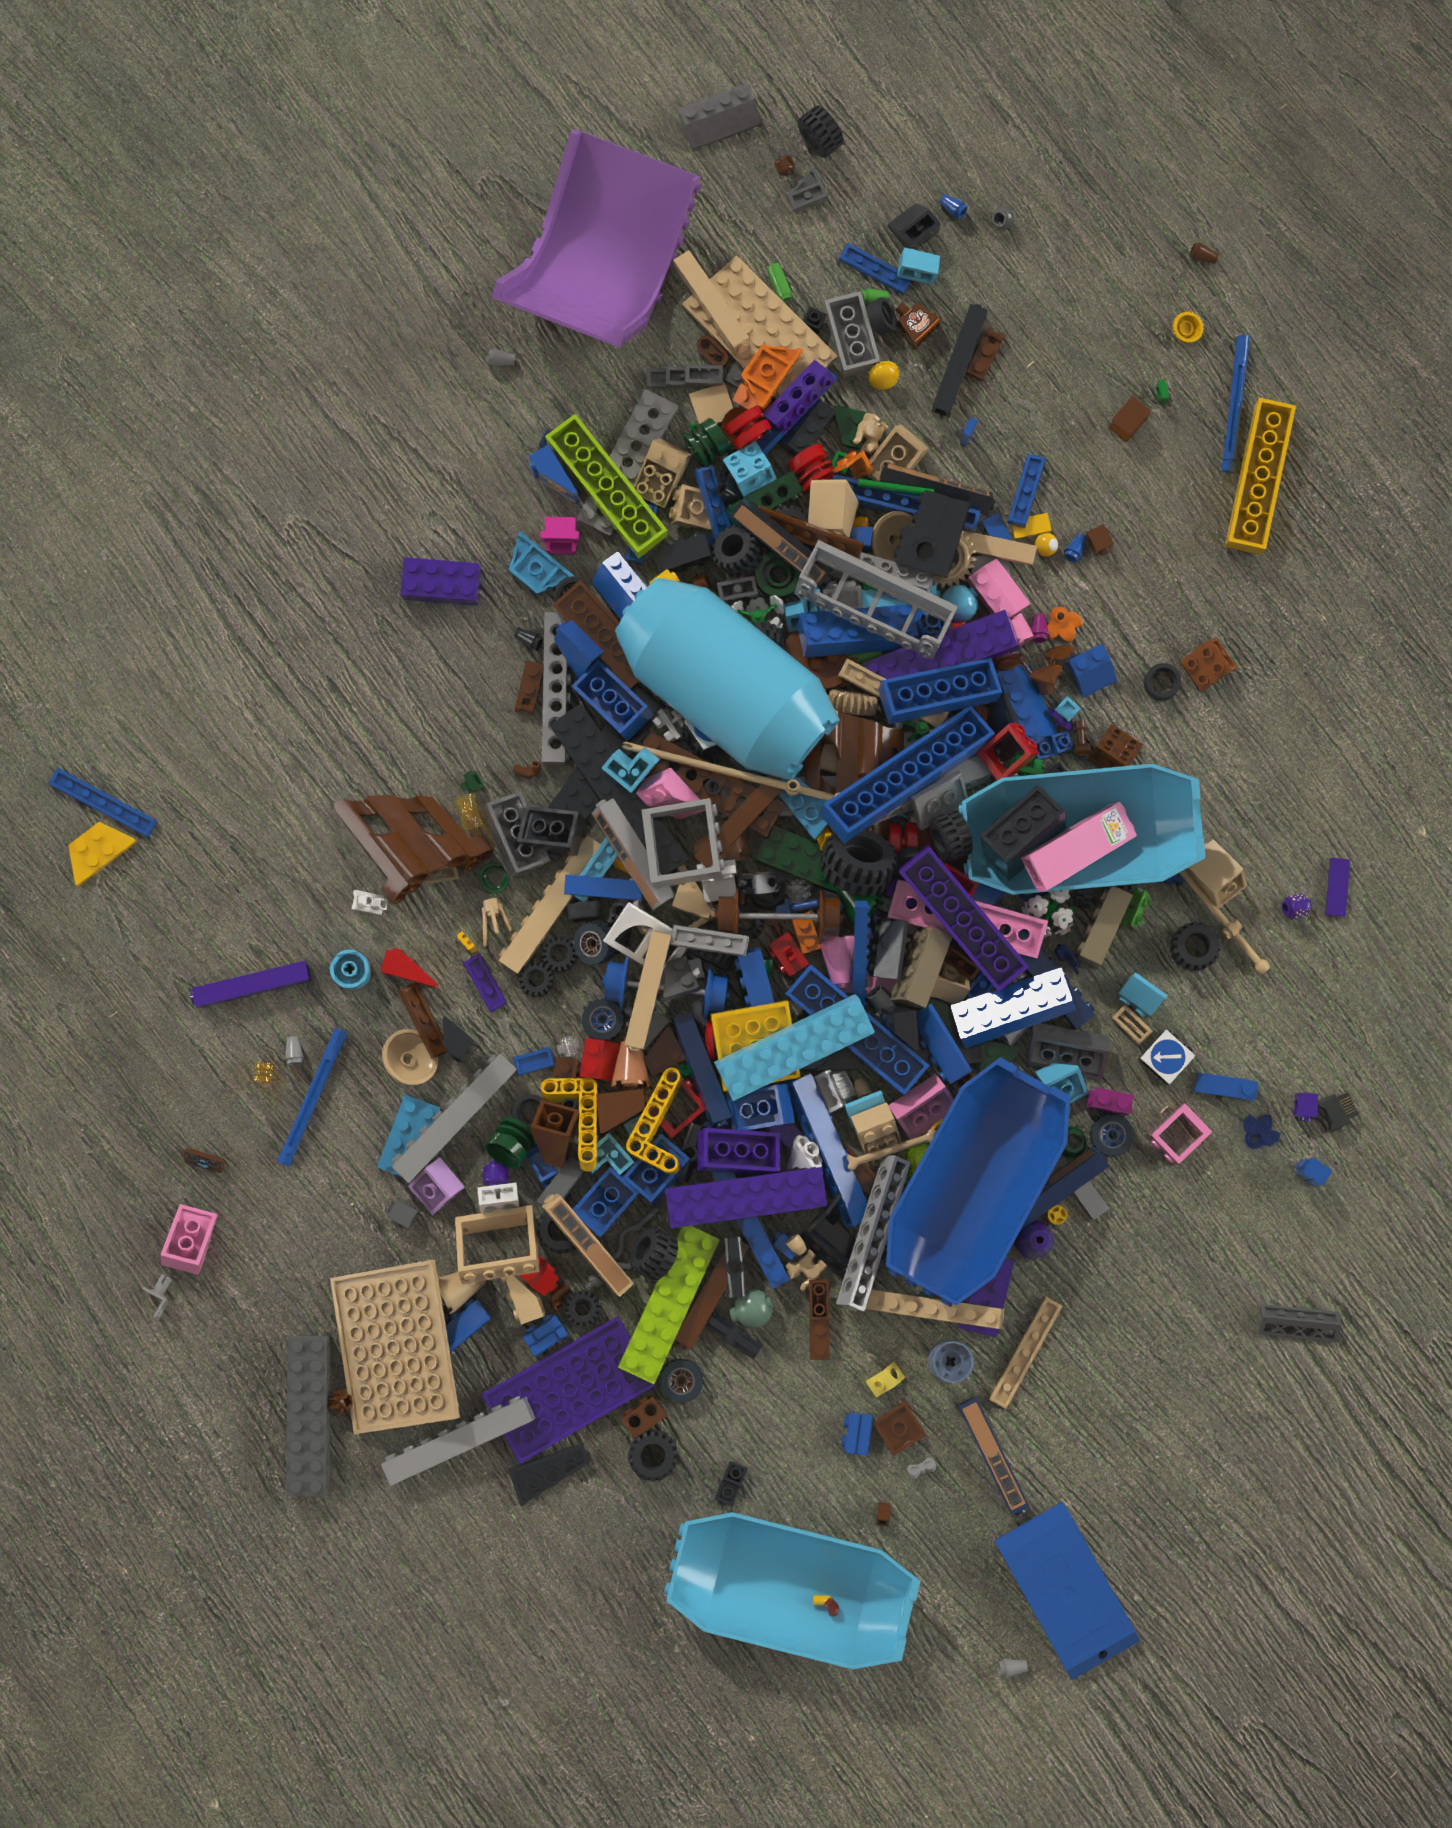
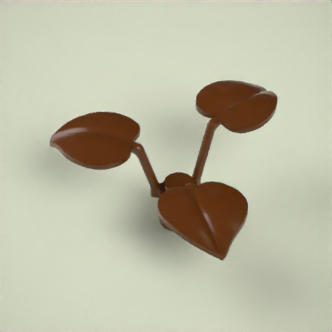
(1044, 677)

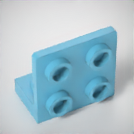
(750, 469)

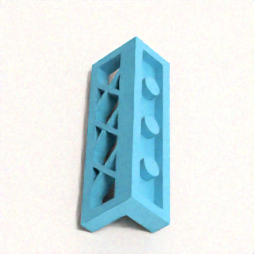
(599, 863)

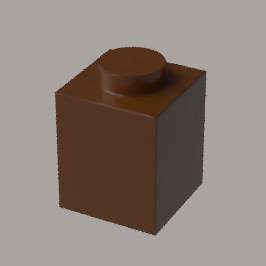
(1099, 540)

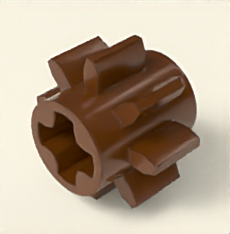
(340, 1401)

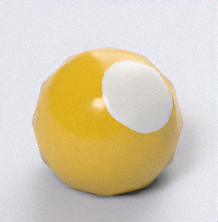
(1046, 544)

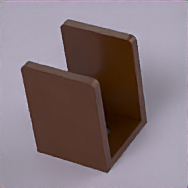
(1129, 419)

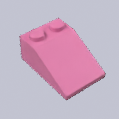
(666, 789)
(188, 1239)

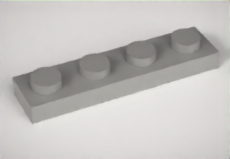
(709, 940)

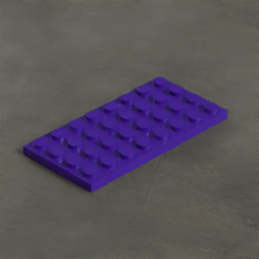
(569, 1388)

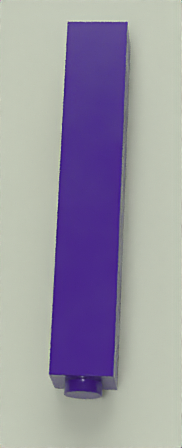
(250, 984)

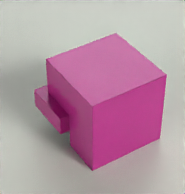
(560, 535)

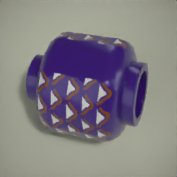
(1296, 906)

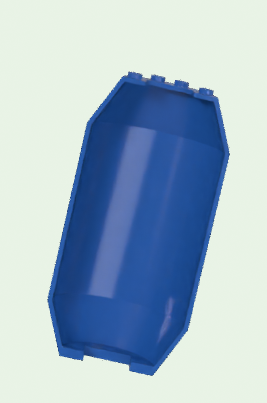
(977, 1182)

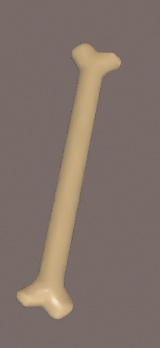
(855, 1161)

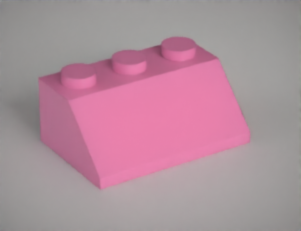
(997, 589)
(922, 1107)

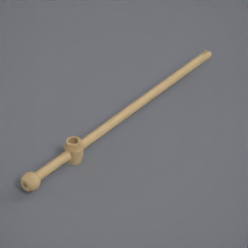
(735, 773)
(1230, 929)

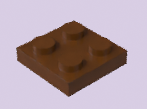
(899, 1428)

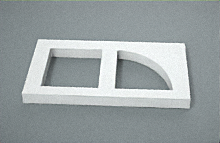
(634, 916)

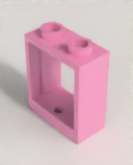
(1196, 1123)

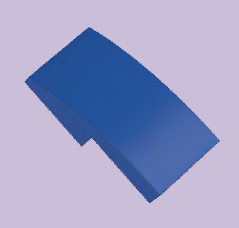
(1053, 745)

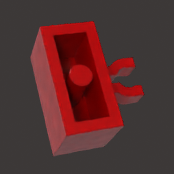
(788, 955)
(543, 1280)

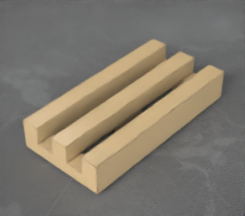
(1143, 1036)

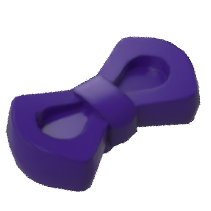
(1060, 720)

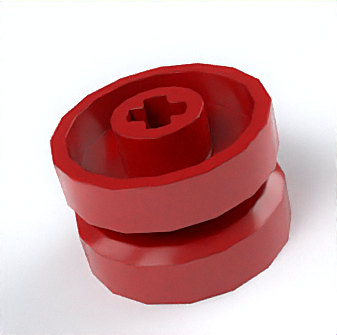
(747, 427)
(900, 840)

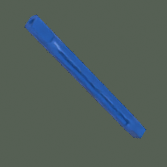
(1235, 406)
(312, 1096)

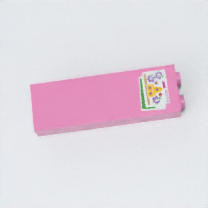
(1079, 846)

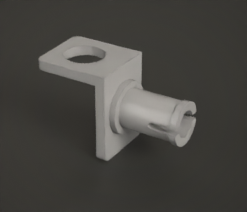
(158, 1292)

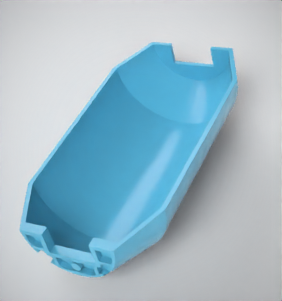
(725, 677)
(1156, 800)
(759, 1585)

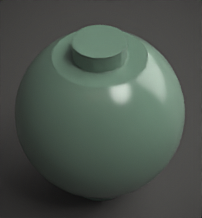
(753, 1309)

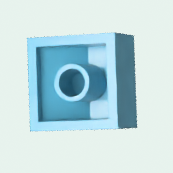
(1141, 995)
(863, 1104)

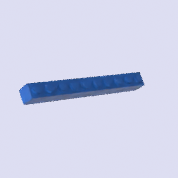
(861, 950)

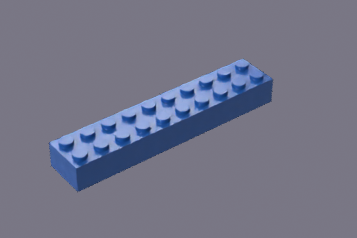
(906, 774)

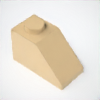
(690, 901)

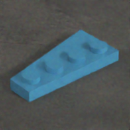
(806, 810)

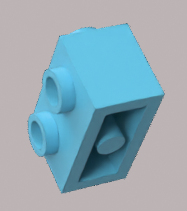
(918, 266)

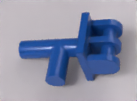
(790, 908)

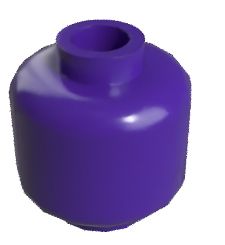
(495, 1174)

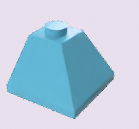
(1065, 1078)

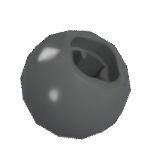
(1003, 218)

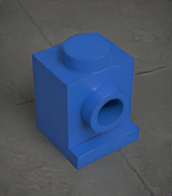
(780, 1243)

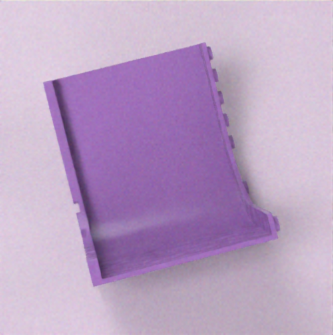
(604, 241)

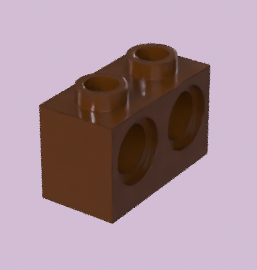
(646, 1420)

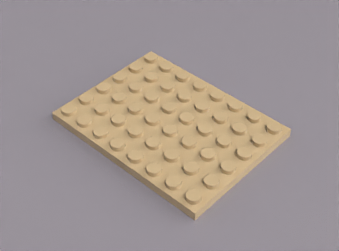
(395, 1347)

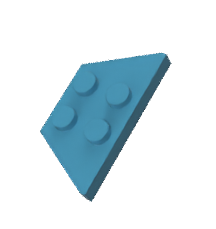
(535, 566)

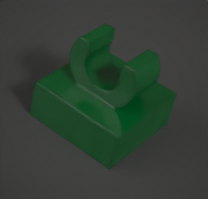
(473, 782)

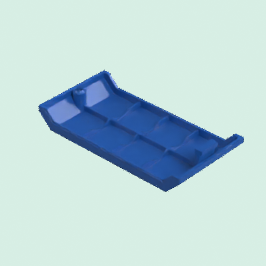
(1067, 1590)

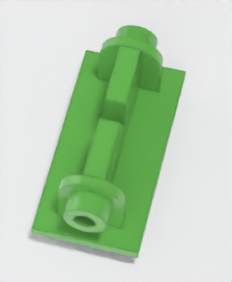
(1139, 902)

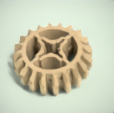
(853, 702)

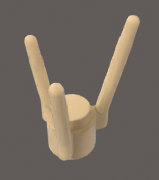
(492, 909)

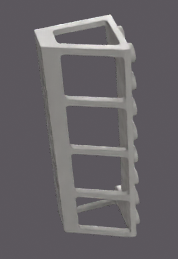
(884, 583)

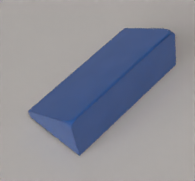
(979, 986)

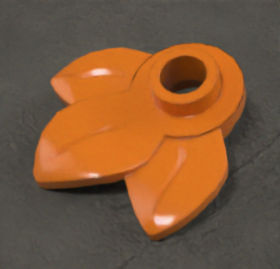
(1066, 626)

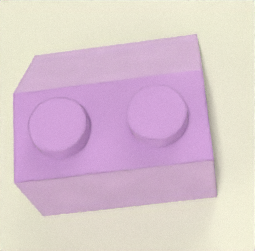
(436, 1186)

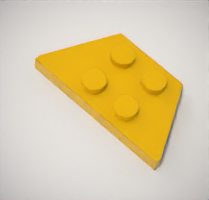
(96, 850)

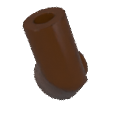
(529, 771)
(556, 1299)

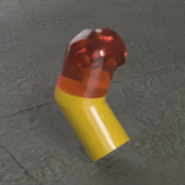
(830, 1604)

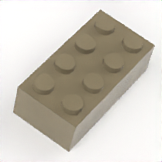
(1103, 927)
(921, 967)

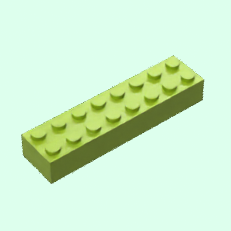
(606, 486)
(668, 1305)

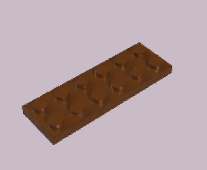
(599, 625)

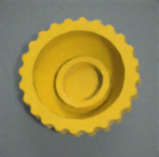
(1188, 327)
(883, 375)

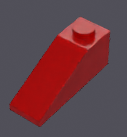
(401, 966)

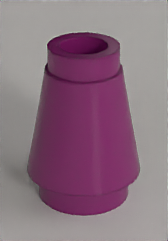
(1040, 628)

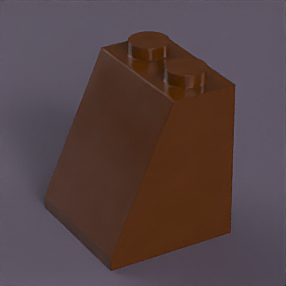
(619, 1107)
(554, 1132)

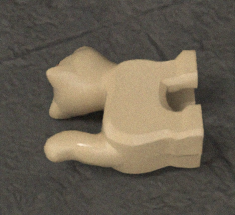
(872, 430)
(809, 1269)

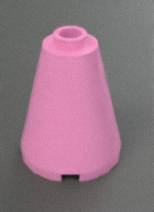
(838, 957)

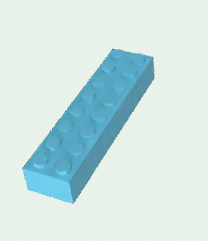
(794, 1047)

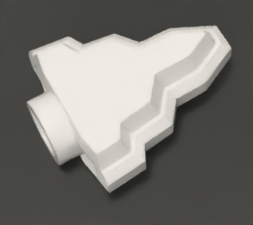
(804, 1155)

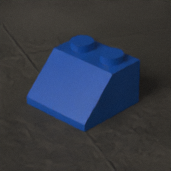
(1092, 670)

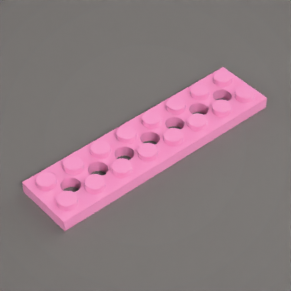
(998, 915)

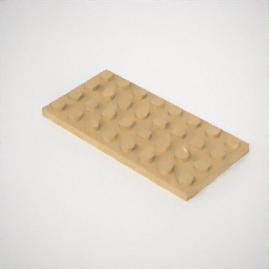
(763, 318)

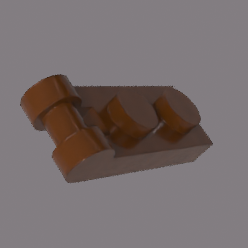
(985, 354)
(529, 687)

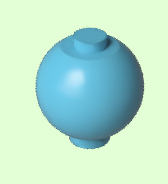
(964, 599)

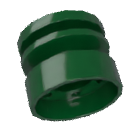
(708, 441)
(510, 1143)

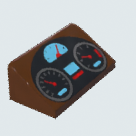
(204, 1160)

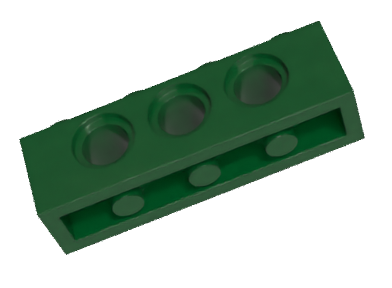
(787, 483)

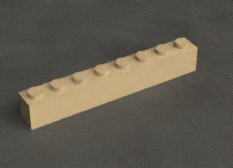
(546, 911)
(935, 1309)

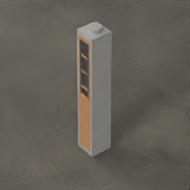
(630, 851)

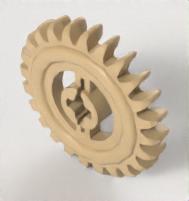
(962, 566)

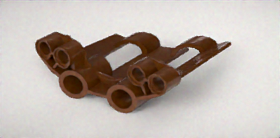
(860, 749)
(408, 852)

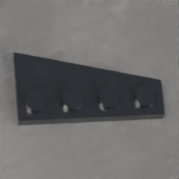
(545, 1472)

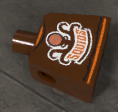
(916, 323)

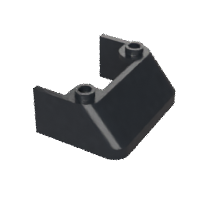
(831, 1241)

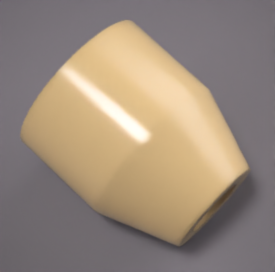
(861, 1088)
(796, 1244)

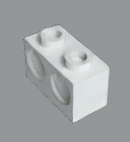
(498, 1197)

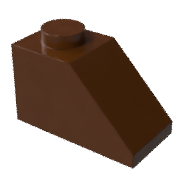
(961, 961)

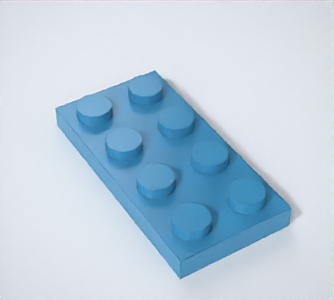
(409, 1121)

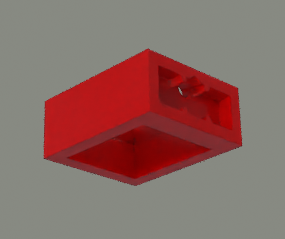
(992, 761)
(666, 1126)

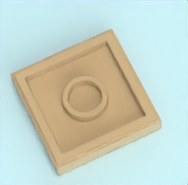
(711, 403)

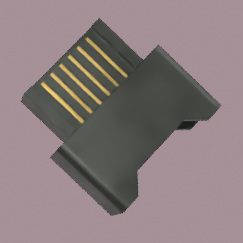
(1337, 1110)

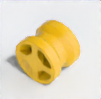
(1059, 1216)

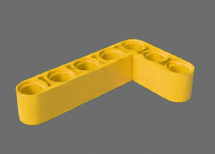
(590, 1115)
(654, 1123)

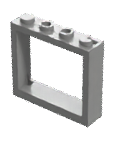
(688, 876)

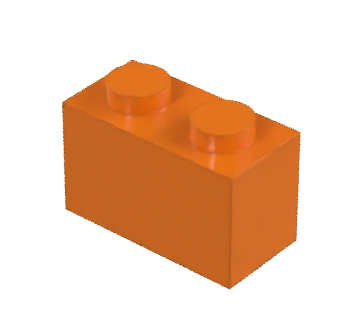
(806, 936)

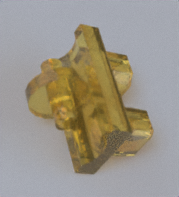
(468, 812)

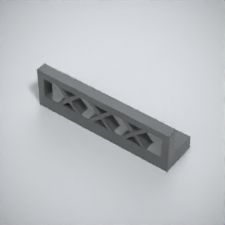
(1301, 1319)

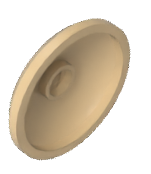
(888, 526)
(408, 1045)

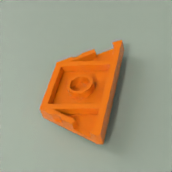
(768, 371)

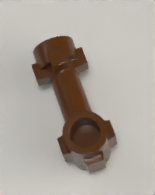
(1081, 749)

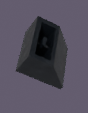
(915, 226)

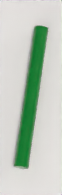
(892, 487)

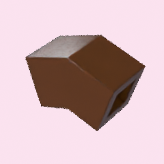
(883, 1514)

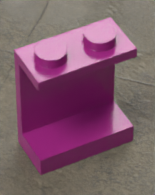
(1109, 1101)

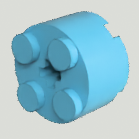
(342, 963)

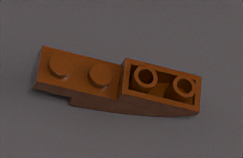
(819, 1319)

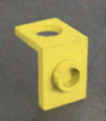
(884, 1380)

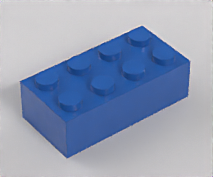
(612, 700)

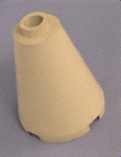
(454, 1293)

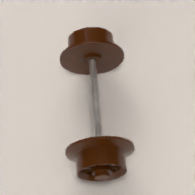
(827, 915)

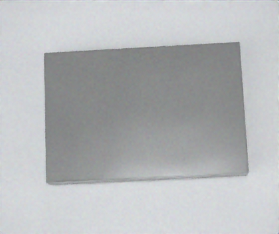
(938, 798)

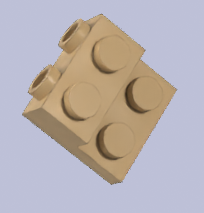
(689, 508)

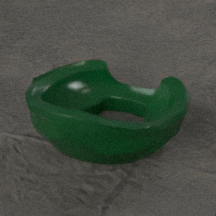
(483, 877)
(1073, 1153)

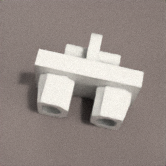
(672, 722)
(369, 902)

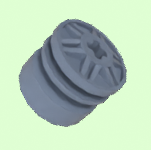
(961, 1363)

